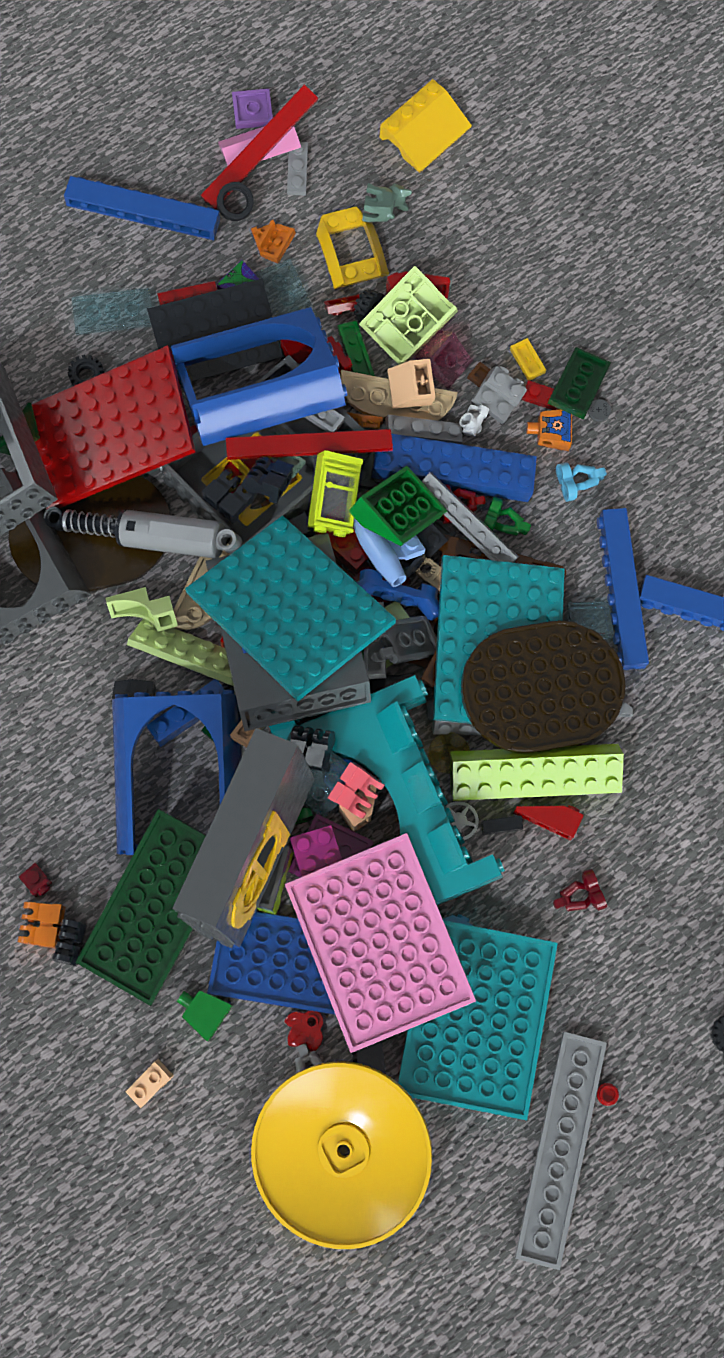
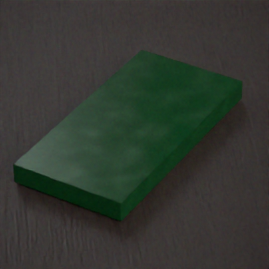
(579, 383)

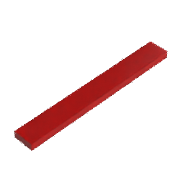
(262, 144)
(308, 444)

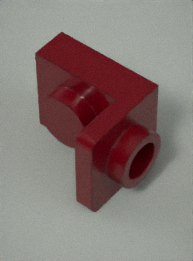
(36, 880)

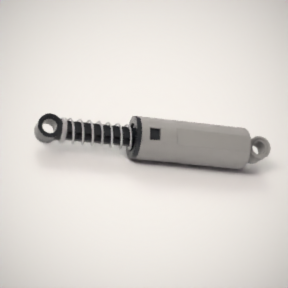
(151, 531)

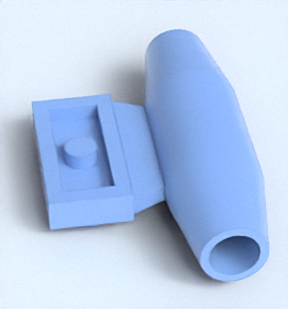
(386, 554)

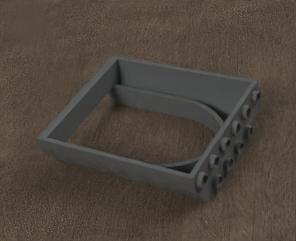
(59, 579)

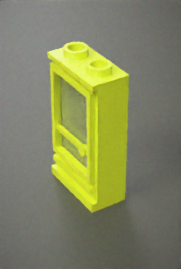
(334, 493)

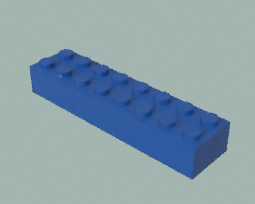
(460, 466)

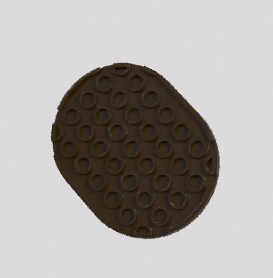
(96, 557)
(542, 686)

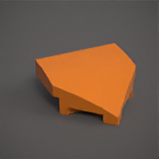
(273, 240)
(367, 421)

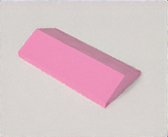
(233, 146)

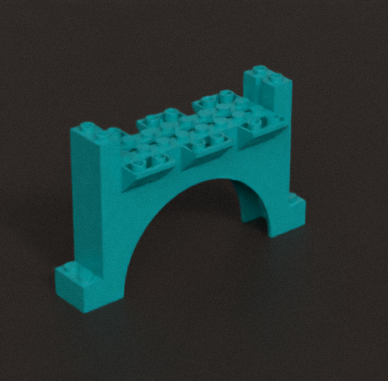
(386, 743)

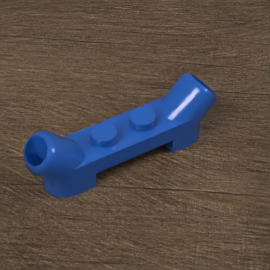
(423, 598)

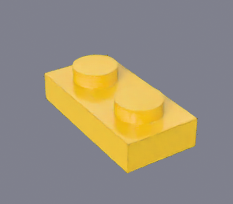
(527, 359)

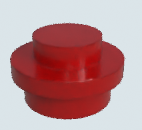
(607, 1094)

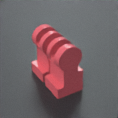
(346, 793)

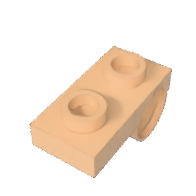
(149, 1083)

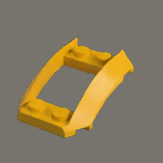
(357, 271)

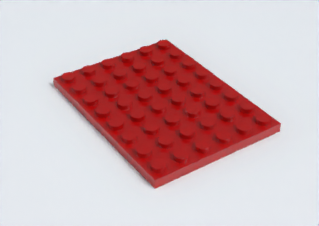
(113, 427)

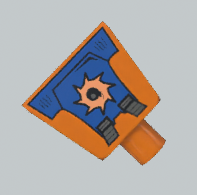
(552, 429)

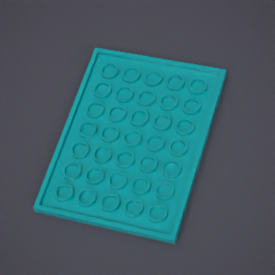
(479, 601)
(290, 607)
(490, 1048)

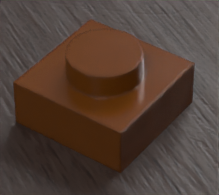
(478, 374)

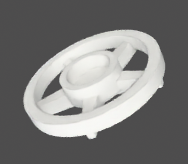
(461, 820)

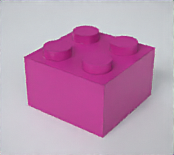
(315, 850)

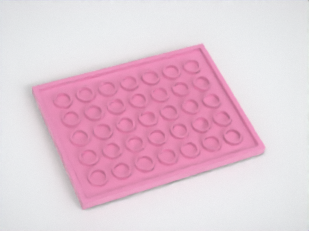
(379, 943)

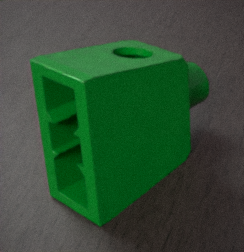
(204, 1012)

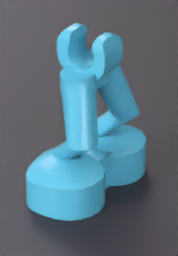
(568, 486)

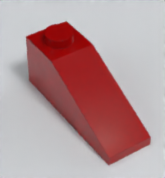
(557, 819)

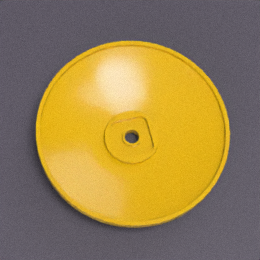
(335, 1196)

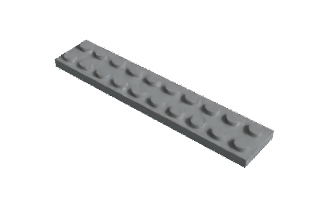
(560, 1151)

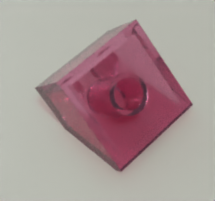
(446, 357)

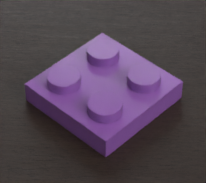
(252, 108)

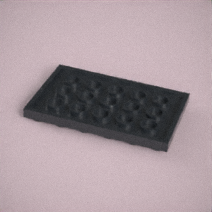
(213, 314)

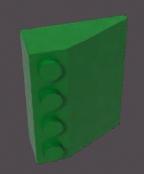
(398, 507)

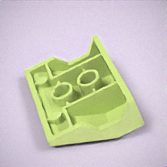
(408, 316)

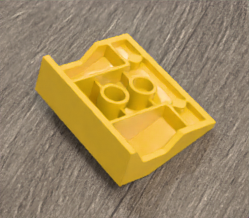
(425, 125)

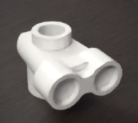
(473, 419)

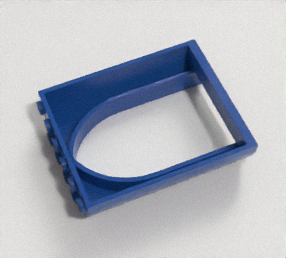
(297, 394)
(132, 714)

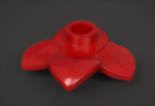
(302, 1031)

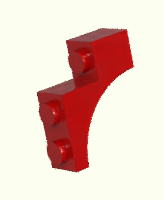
(300, 352)

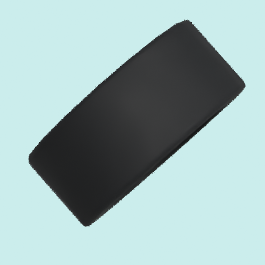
(249, 201)

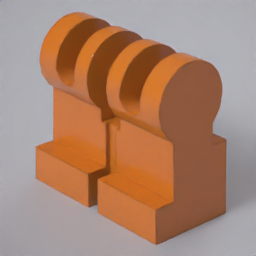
(48, 916)

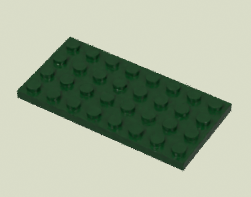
(138, 929)

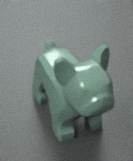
(384, 202)

